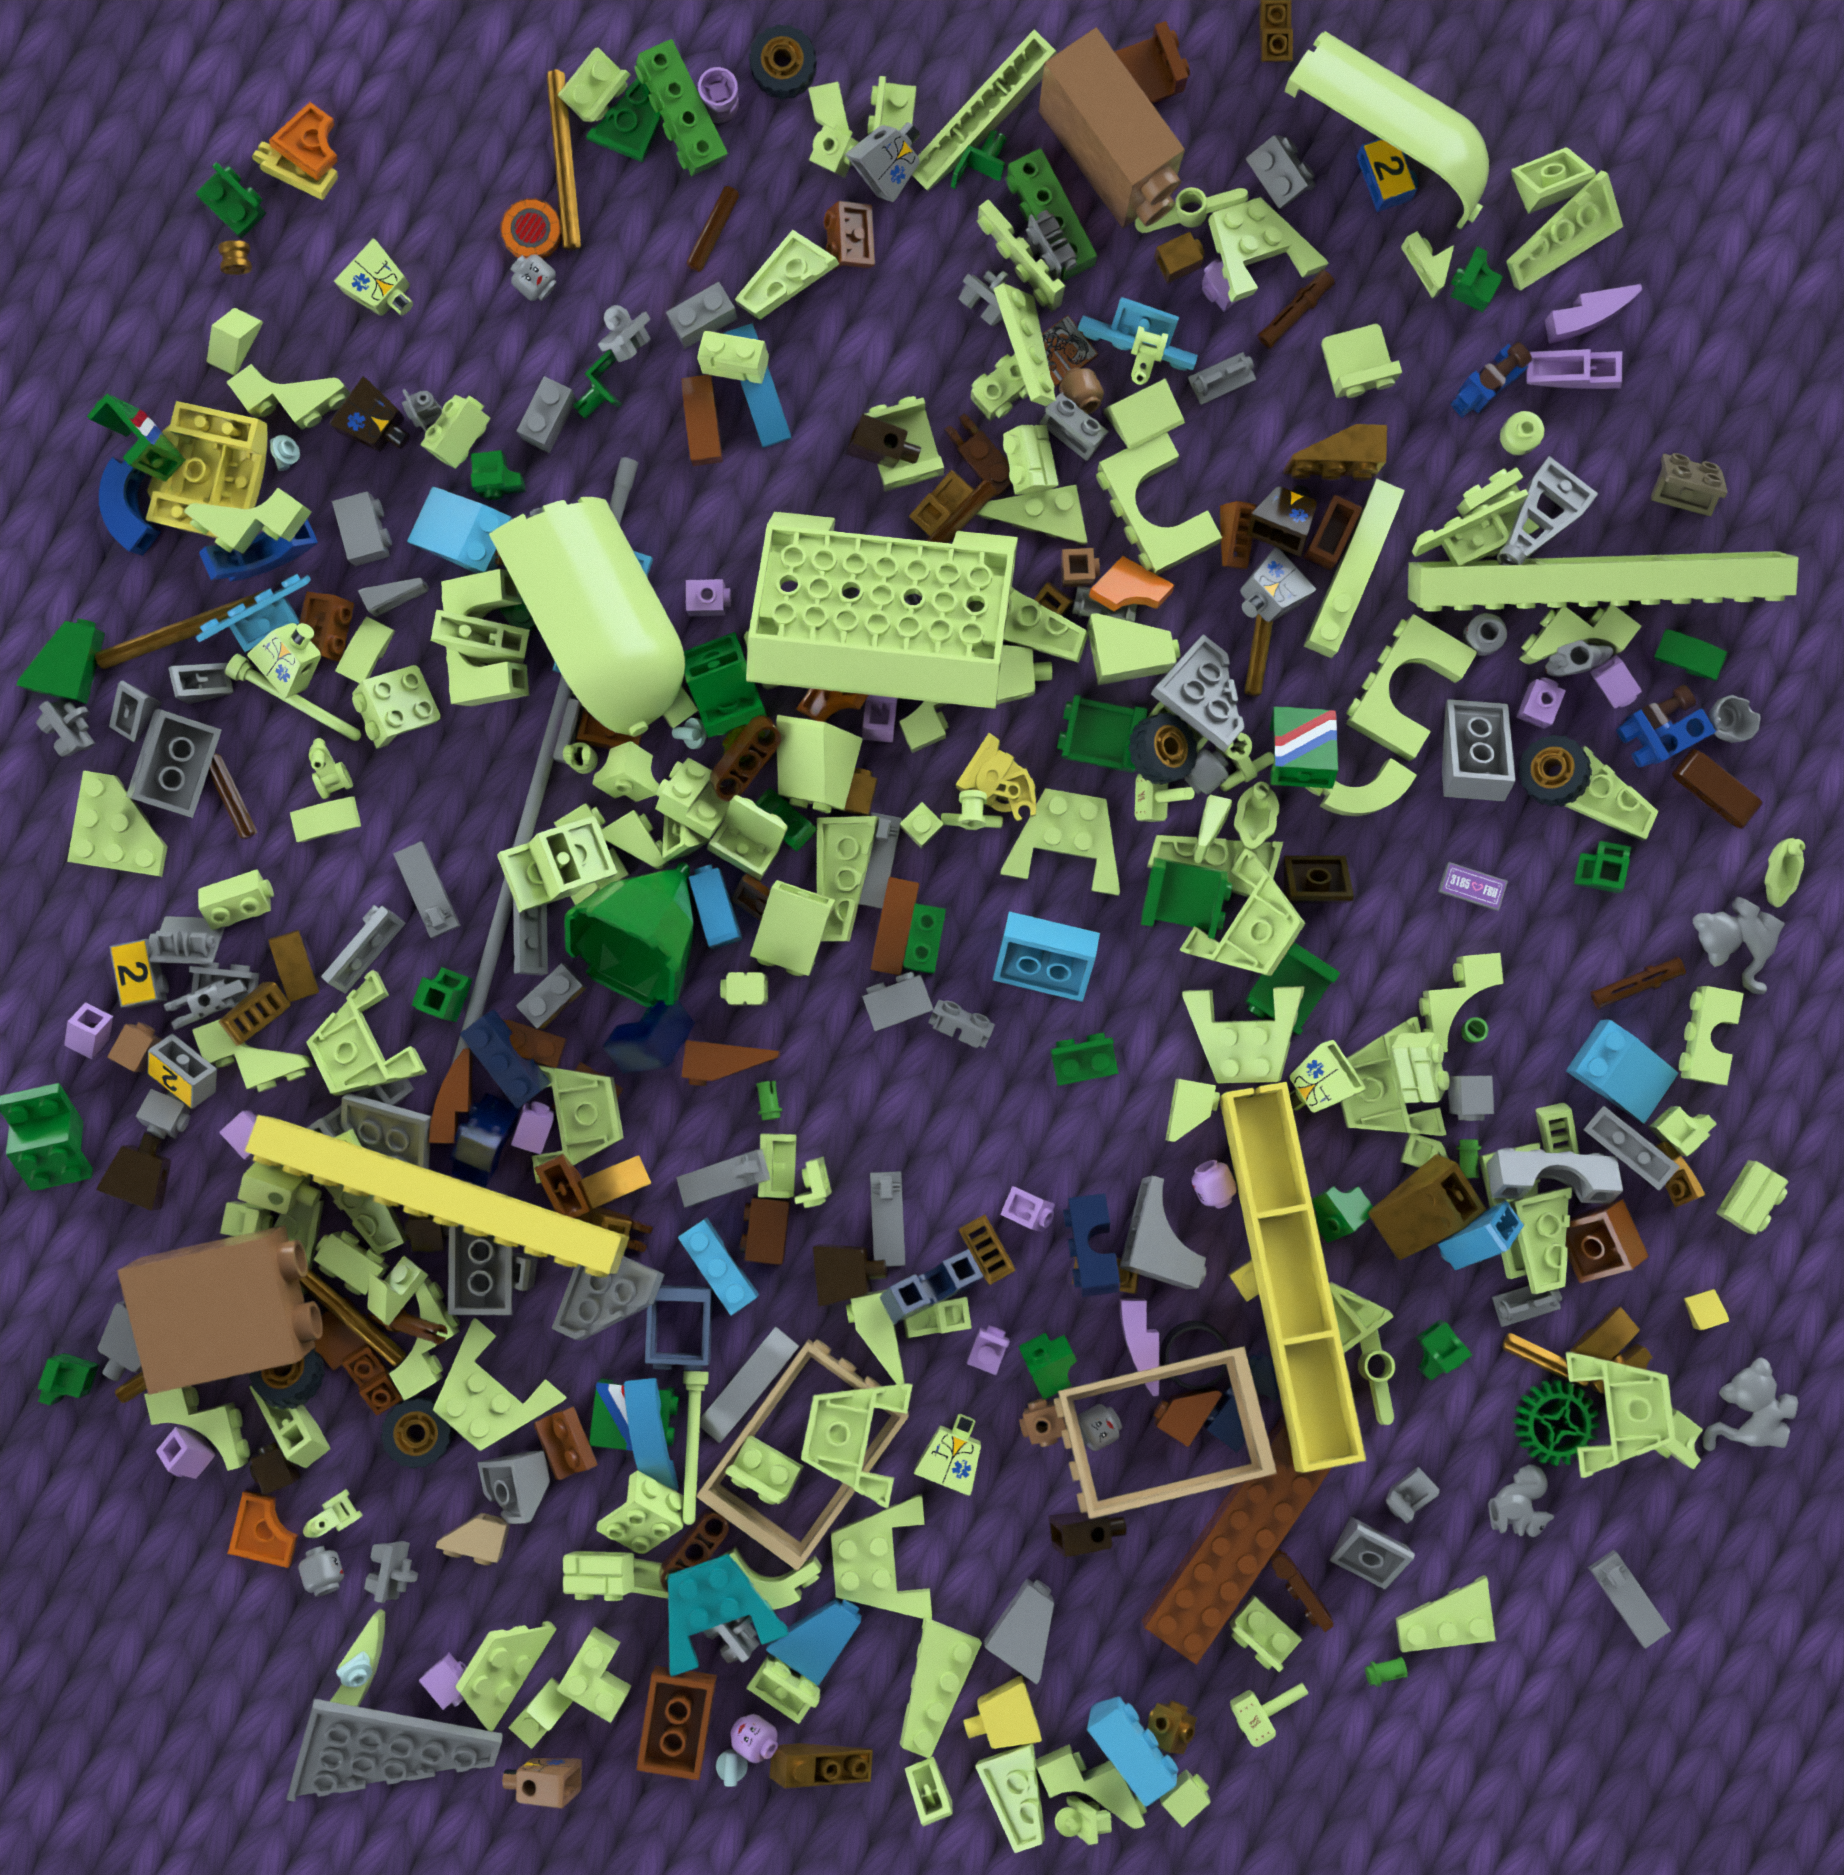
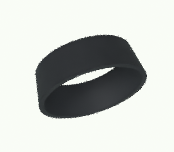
(1174, 1333)

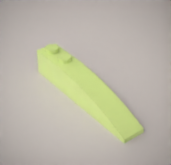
(985, 109)
(1354, 569)

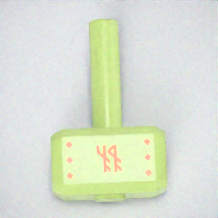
(1153, 799)
(1254, 1718)

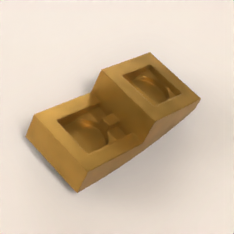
(941, 502)

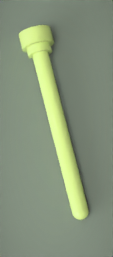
(240, 669)
(695, 1383)

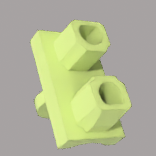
(1083, 1820)

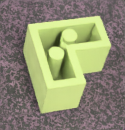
(589, 1681)

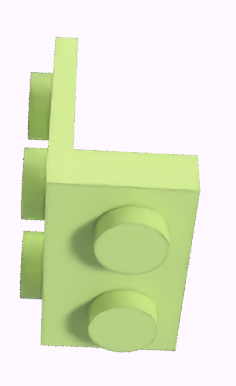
(1359, 361)
(1500, 485)
(394, 704)
(748, 837)
(647, 1517)
(784, 1688)

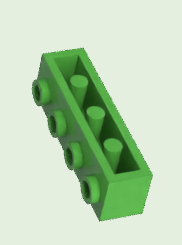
(681, 107)
(1040, 191)

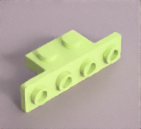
(1475, 535)

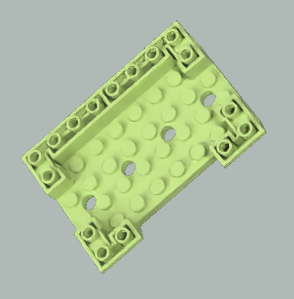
(878, 639)

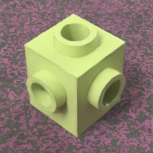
(830, 149)

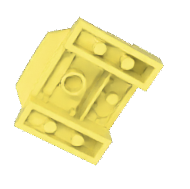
(221, 465)

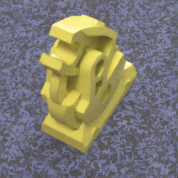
(999, 778)

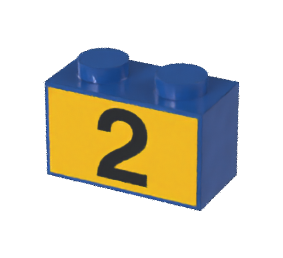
(1387, 174)

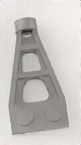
(1561, 488)

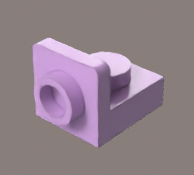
(1028, 1210)
(988, 1349)

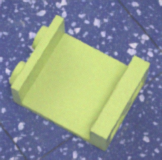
(912, 417)

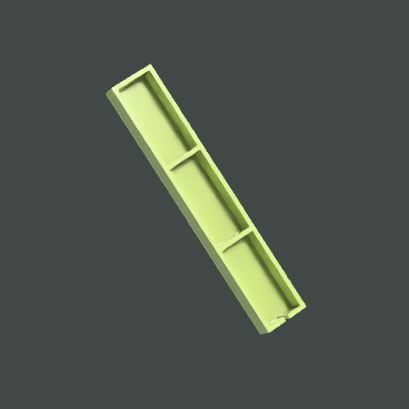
(1604, 579)

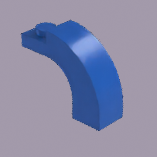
(120, 507)
(260, 557)

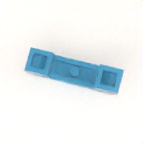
(763, 401)
(647, 1431)

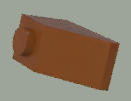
(1186, 1413)

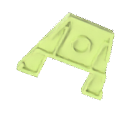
(1255, 233)
(1069, 826)
(1260, 930)
(1245, 1049)
(349, 1051)
(1382, 1102)
(585, 1114)
(479, 1404)
(1636, 1410)
(840, 1433)
(867, 1562)

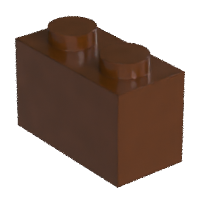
(1332, 532)
(766, 1230)

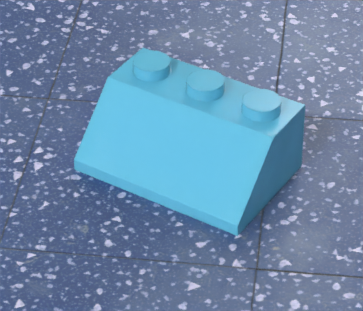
(1046, 956)
(1132, 1749)

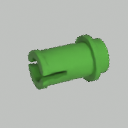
(768, 1100)
(1469, 1157)
(1385, 1671)

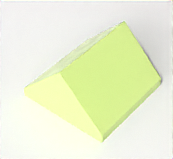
(1551, 179)
(1145, 414)

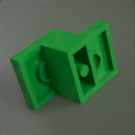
(719, 685)
(45, 1137)

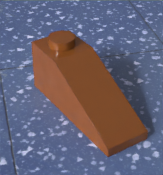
(715, 1061)

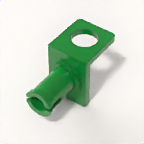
(982, 160)
(598, 392)

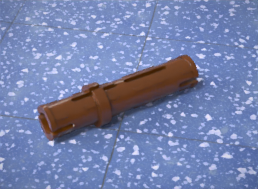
(1305, 300)
(1671, 969)
(414, 1326)

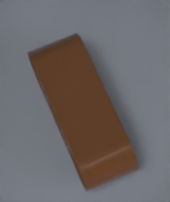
(746, 743)
(1717, 788)
(695, 1535)

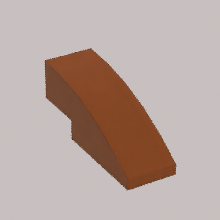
(701, 420)
(894, 926)
(452, 1098)

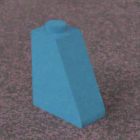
(715, 907)
(1482, 1238)
(817, 1639)

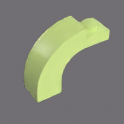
(1382, 791)
(783, 1589)

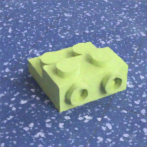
(691, 798)

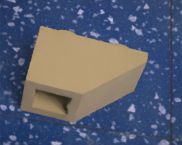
(479, 1537)

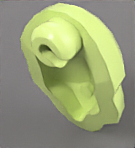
(1256, 815)
(1784, 870)

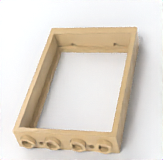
(1249, 1413)
(751, 1520)

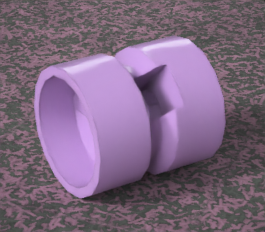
(719, 94)

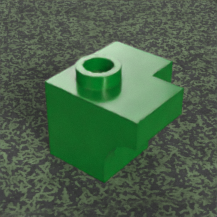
(1475, 282)
(491, 476)
(1604, 869)
(443, 994)
(1340, 1212)
(1441, 1350)
(1048, 1363)
(66, 1376)

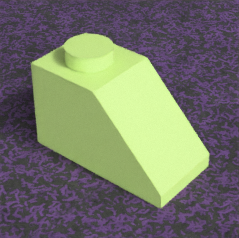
(1190, 1107)

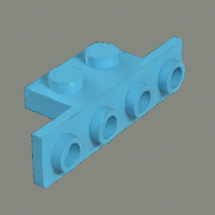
(1125, 326)
(256, 621)

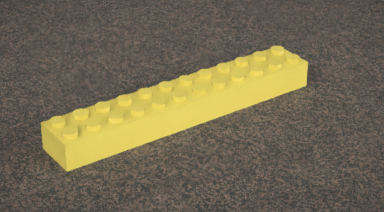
(436, 1194)
(1291, 1278)

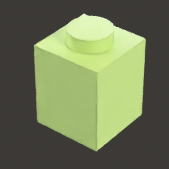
(921, 825)
(1186, 1798)

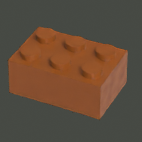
(676, 1723)

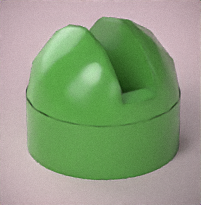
(1477, 1026)

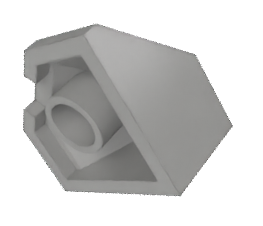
(516, 1483)

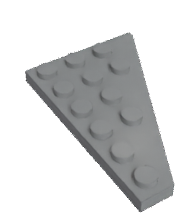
(362, 1746)

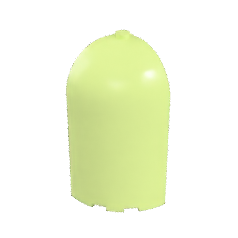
(1397, 115)
(595, 611)

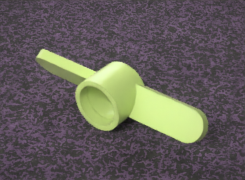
(1194, 219)
(1378, 1385)

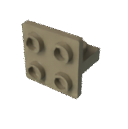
(1689, 484)

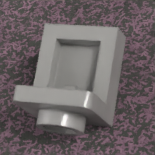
(1411, 1494)

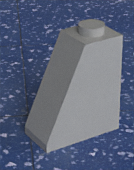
(1023, 1630)

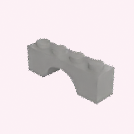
(1591, 1176)

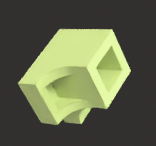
(627, 773)
(1681, 1130)
(245, 1218)
(1684, 1446)

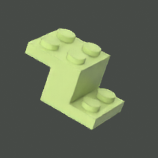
(557, 863)

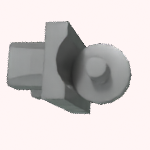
(976, 289)
(625, 333)
(69, 725)
(393, 1573)
(738, 1637)

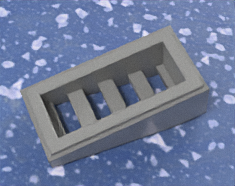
(388, 596)

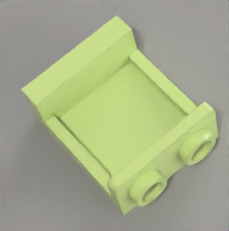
(791, 928)

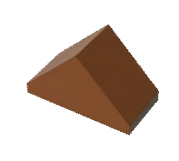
(562, 1186)

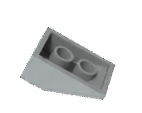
(1477, 751)

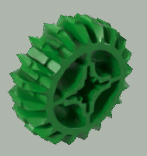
(1558, 1411)

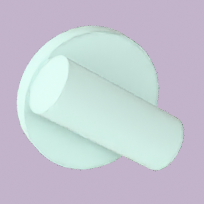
(284, 451)
(692, 733)
(355, 1671)
(731, 1767)

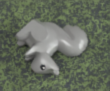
(1577, 658)
(1515, 1506)

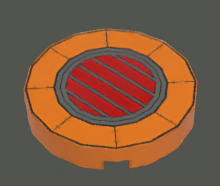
(531, 228)

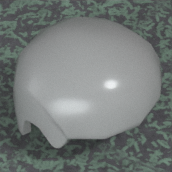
(1734, 719)

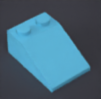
(458, 530)
(1622, 1070)

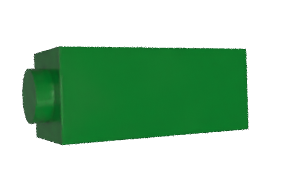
(66, 662)

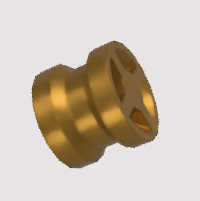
(235, 257)

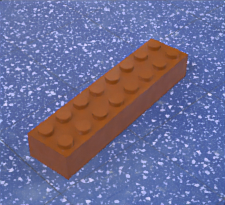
(1231, 1552)

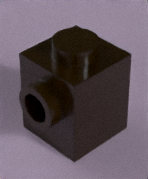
(426, 1233)
(273, 1469)

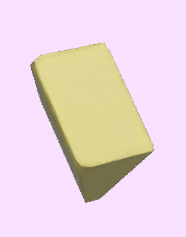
(1706, 1310)

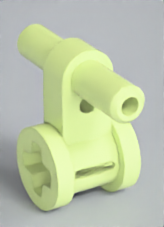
(1146, 353)
(1245, 767)
(328, 775)
(972, 813)
(337, 1513)

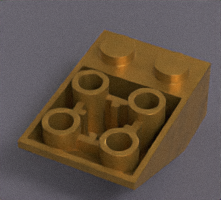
(1351, 452)
(1426, 1207)

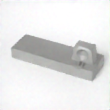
(880, 861)
(426, 889)
(379, 929)
(530, 941)
(1631, 1148)
(723, 1178)
(887, 1217)
(1629, 1599)

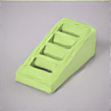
(1213, 819)
(1554, 1112)

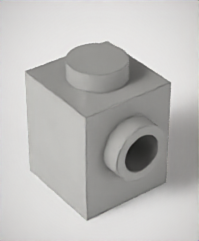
(163, 1114)

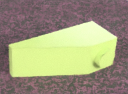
(480, 638)
(877, 1331)
(295, 1432)

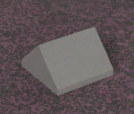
(1371, 1553)

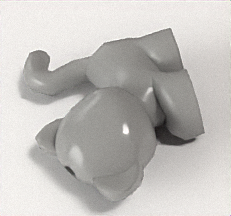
(1723, 935)
(1755, 1392)

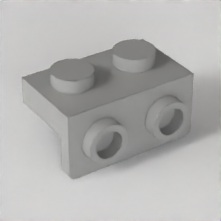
(1281, 170)
(1073, 426)
(210, 973)

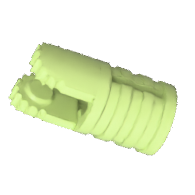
(589, 757)

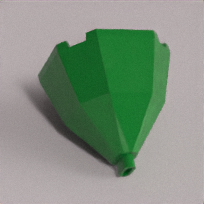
(636, 935)

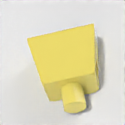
(1005, 1716)

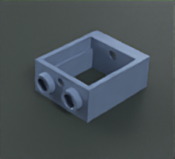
(691, 1361)

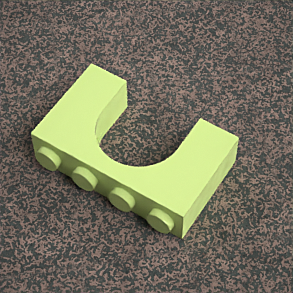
(1159, 546)
(470, 679)
(1375, 713)

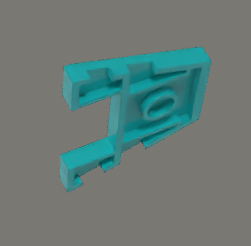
(710, 1597)

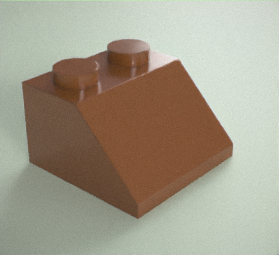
(1604, 1242)

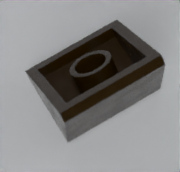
(1317, 879)

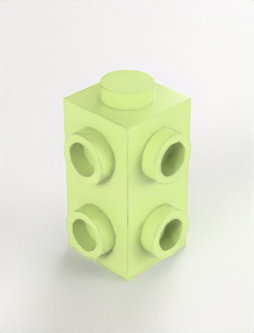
(1000, 389)
(456, 430)
(235, 899)
(343, 1257)

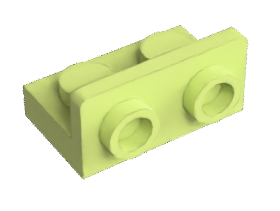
(594, 86)
(893, 105)
(816, 1177)
(764, 1471)
(1264, 1632)

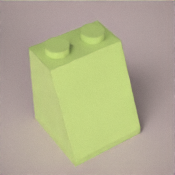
(1129, 649)
(815, 763)

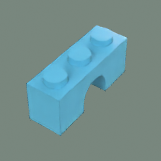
(718, 1267)

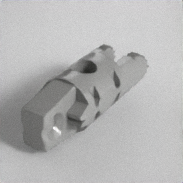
(220, 998)

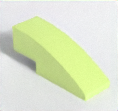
(370, 1642)

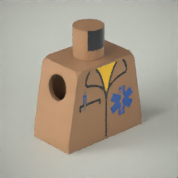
(545, 1781)

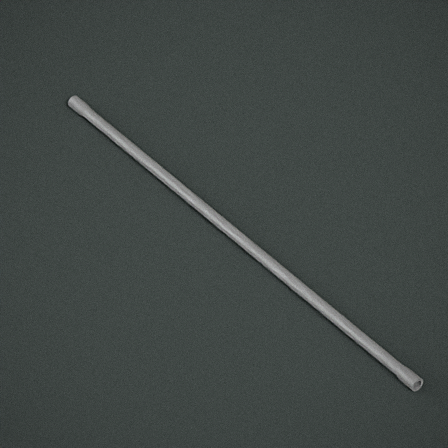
(622, 485)

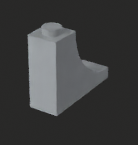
(1153, 1246)

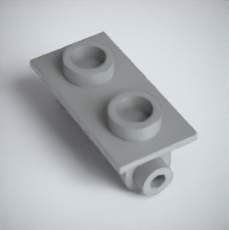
(1222, 378)
(421, 408)
(1086, 606)
(949, 1016)
(1523, 1305)

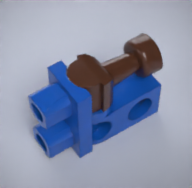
(1492, 379)
(1658, 734)

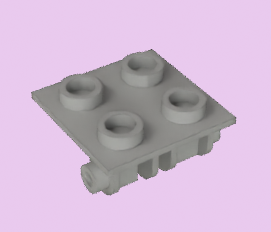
(1055, 255)
(185, 941)

